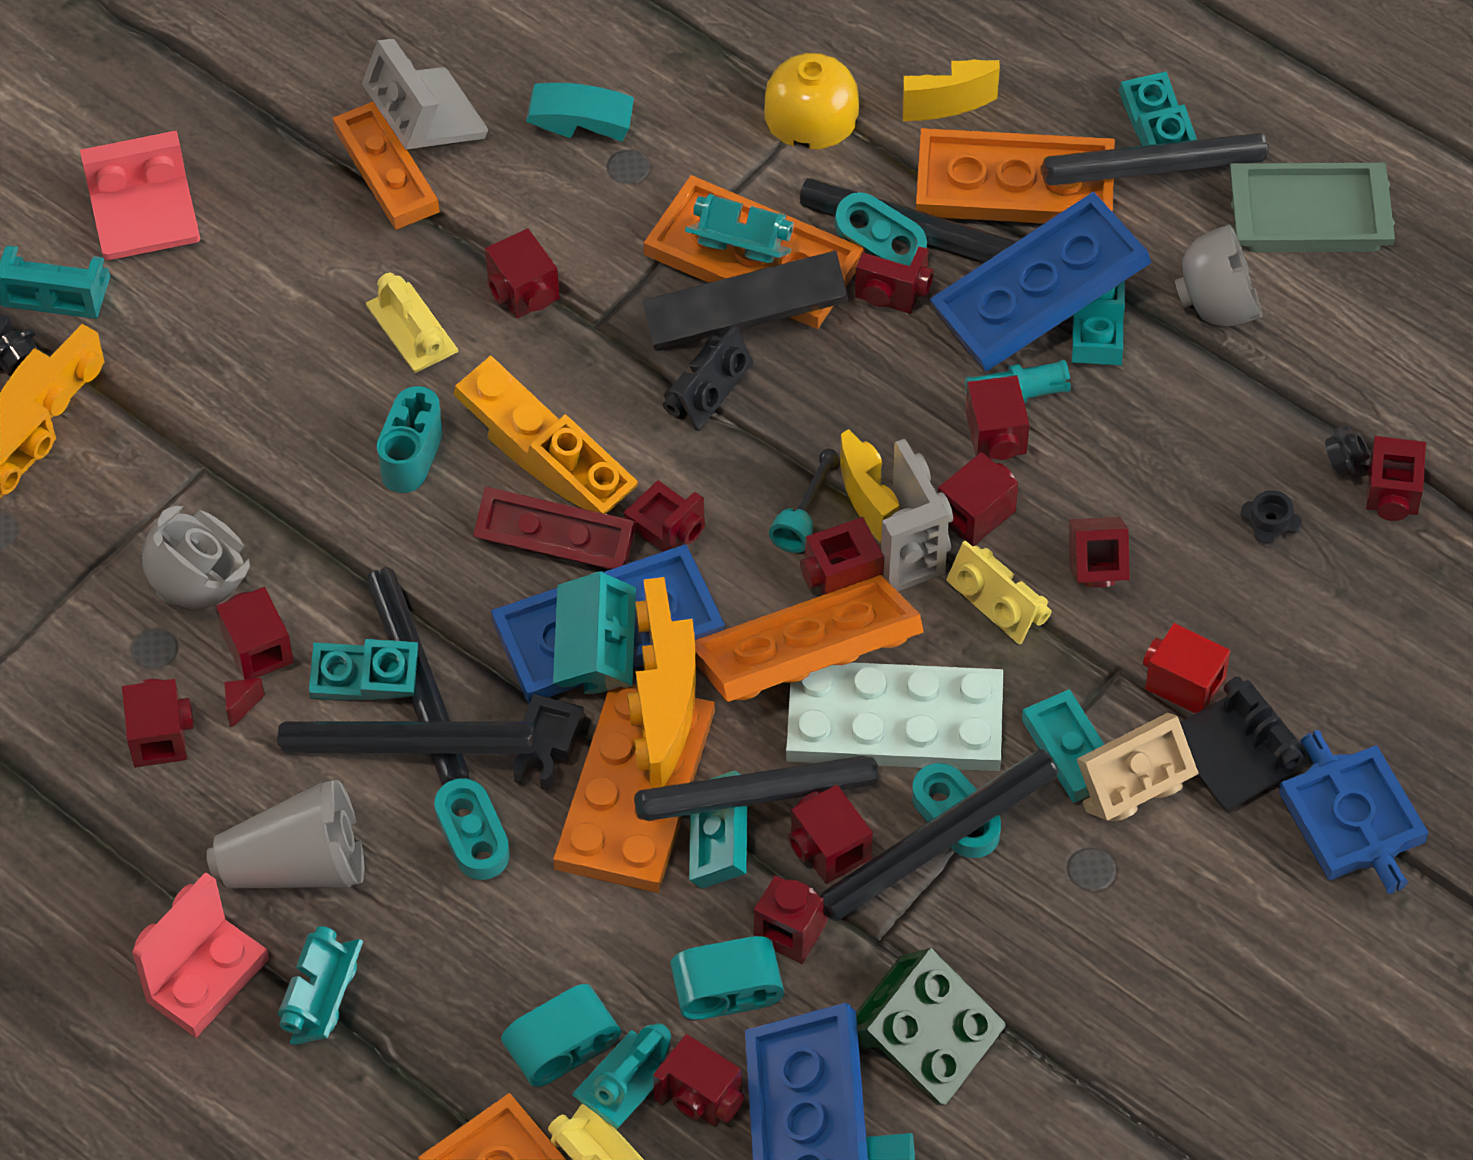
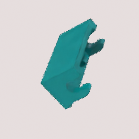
(52, 287)
(594, 633)

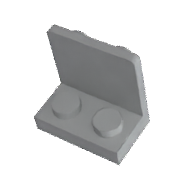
(419, 104)
(917, 534)

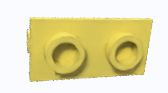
(409, 323)
(991, 590)
(590, 1137)

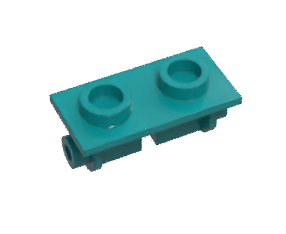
(759, 235)
(312, 1007)
(625, 1074)

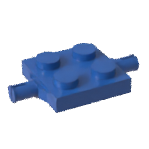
(1353, 812)

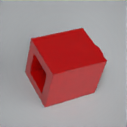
(1186, 668)

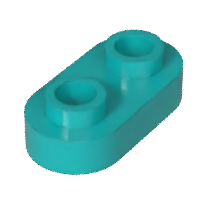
(882, 228)
(955, 786)
(474, 832)

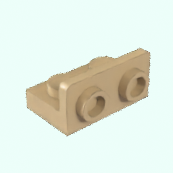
(1137, 768)

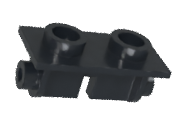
(715, 374)

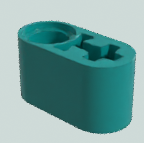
(417, 409)
(727, 978)
(560, 1035)

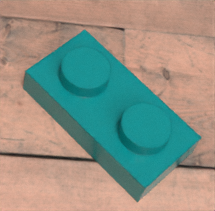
(1065, 734)
(718, 844)

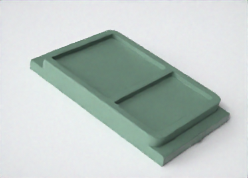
(1311, 206)

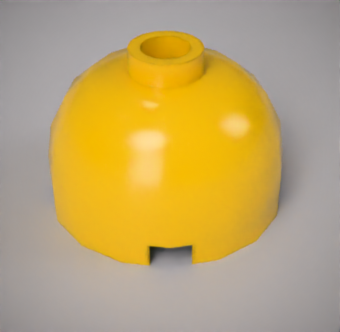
(811, 101)

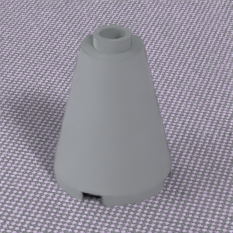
(293, 844)

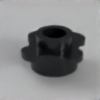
(15, 348)
(1347, 451)
(1271, 504)

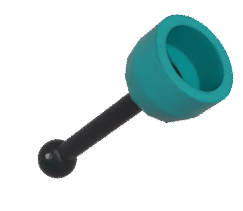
(793, 526)

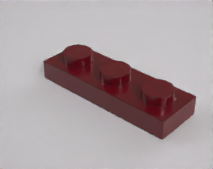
(554, 529)

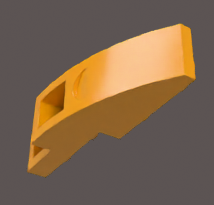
(36, 394)
(542, 444)
(665, 686)

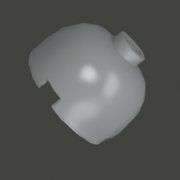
(1218, 280)
(192, 559)

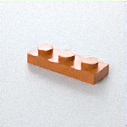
(386, 166)

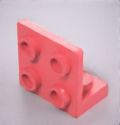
(140, 195)
(195, 958)

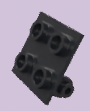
(1242, 745)

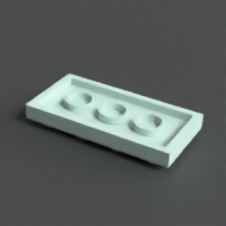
(898, 715)

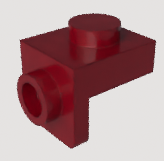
(892, 283)
(667, 517)

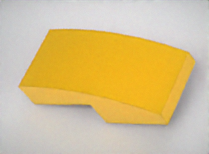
(941, 96)
(862, 479)

